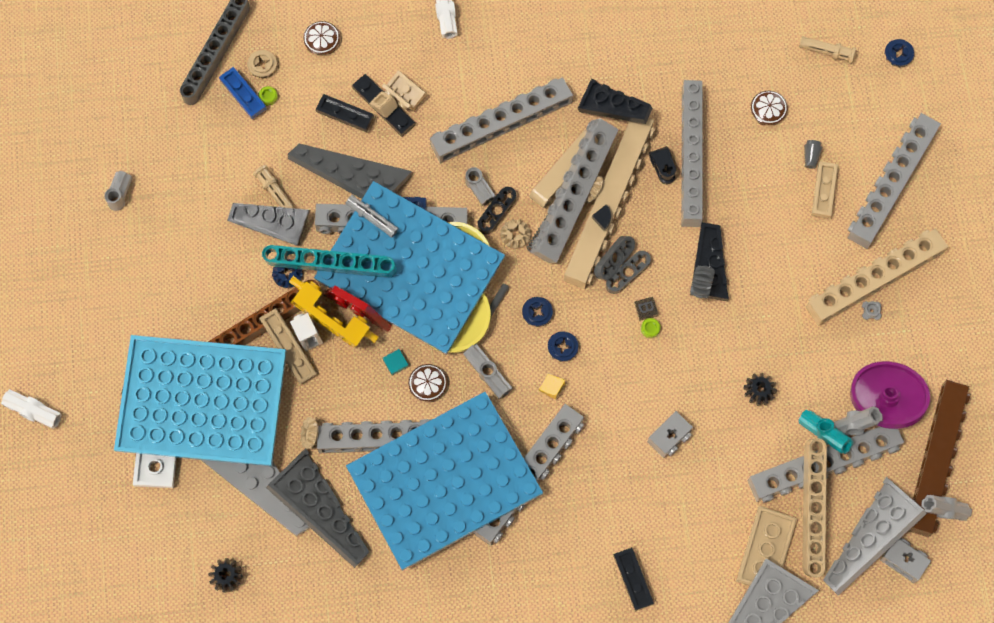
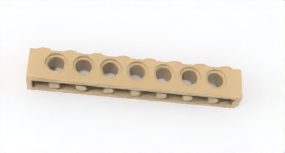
(931, 240)

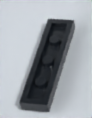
(397, 119)

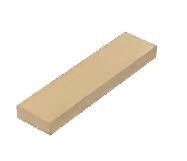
(285, 340)

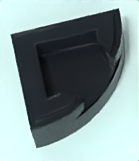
(602, 217)

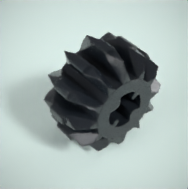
(756, 382)
(221, 570)

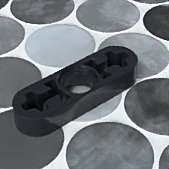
(497, 218)

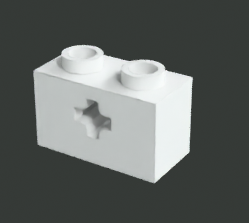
(306, 331)

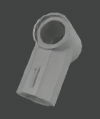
(480, 187)
(118, 190)

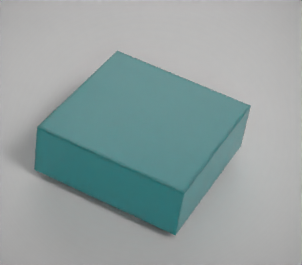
(395, 362)

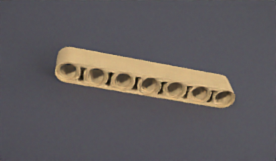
(810, 517)

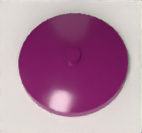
(894, 390)

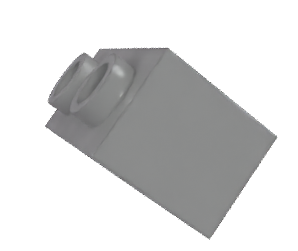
(674, 424)
(916, 562)

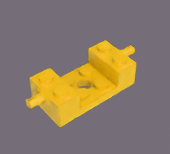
(353, 330)

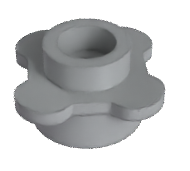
(875, 306)

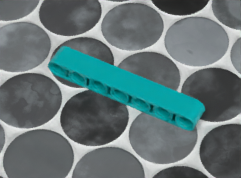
(320, 257)

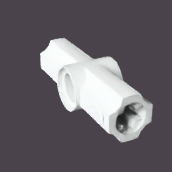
(446, 15)
(31, 409)

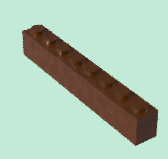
(940, 450)

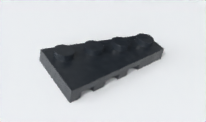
(609, 103)

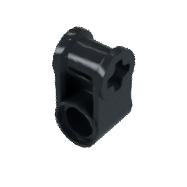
(663, 164)

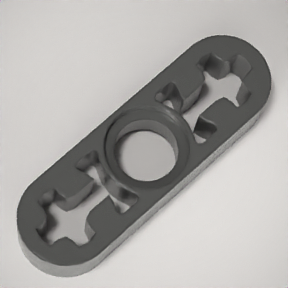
(622, 255)
(628, 264)

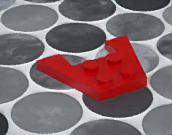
(359, 307)

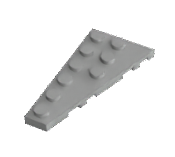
(875, 533)

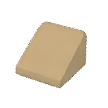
(384, 104)

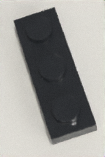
(344, 113)
(633, 579)

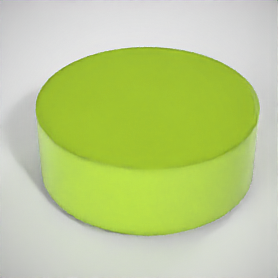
(268, 95)
(650, 328)

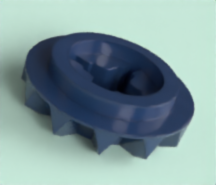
(896, 45)
(281, 280)
(535, 303)
(570, 342)

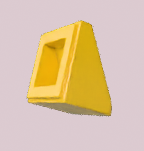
(552, 386)

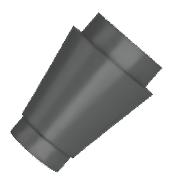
(812, 152)

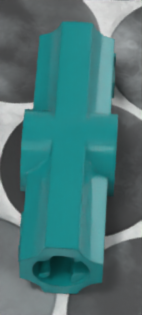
(825, 430)

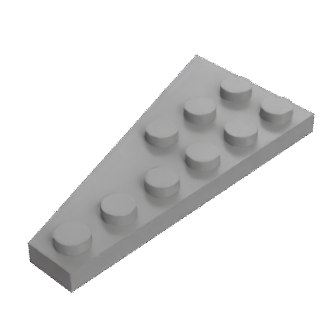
(252, 482)
(772, 596)

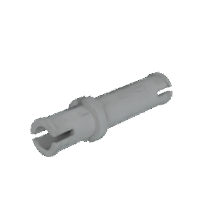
(365, 211)

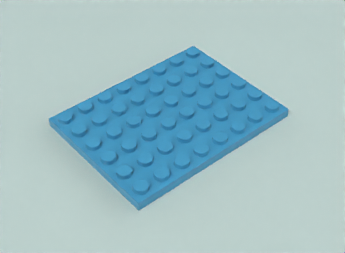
(436, 274)
(444, 480)

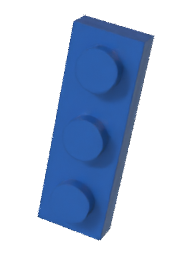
(242, 93)

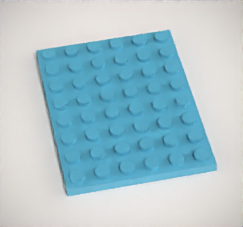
(200, 400)

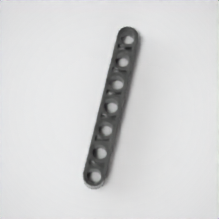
(214, 56)

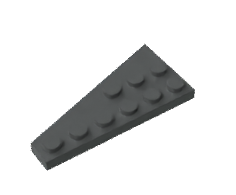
(347, 171)
(314, 502)

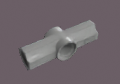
(479, 362)
(857, 421)
(946, 507)

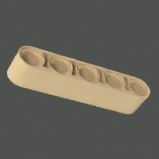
(546, 189)

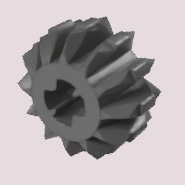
(702, 282)

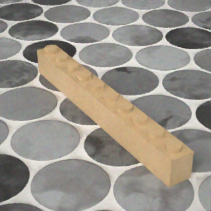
(612, 193)

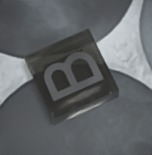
(646, 308)

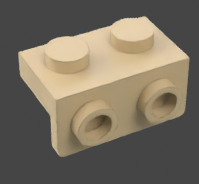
(405, 91)

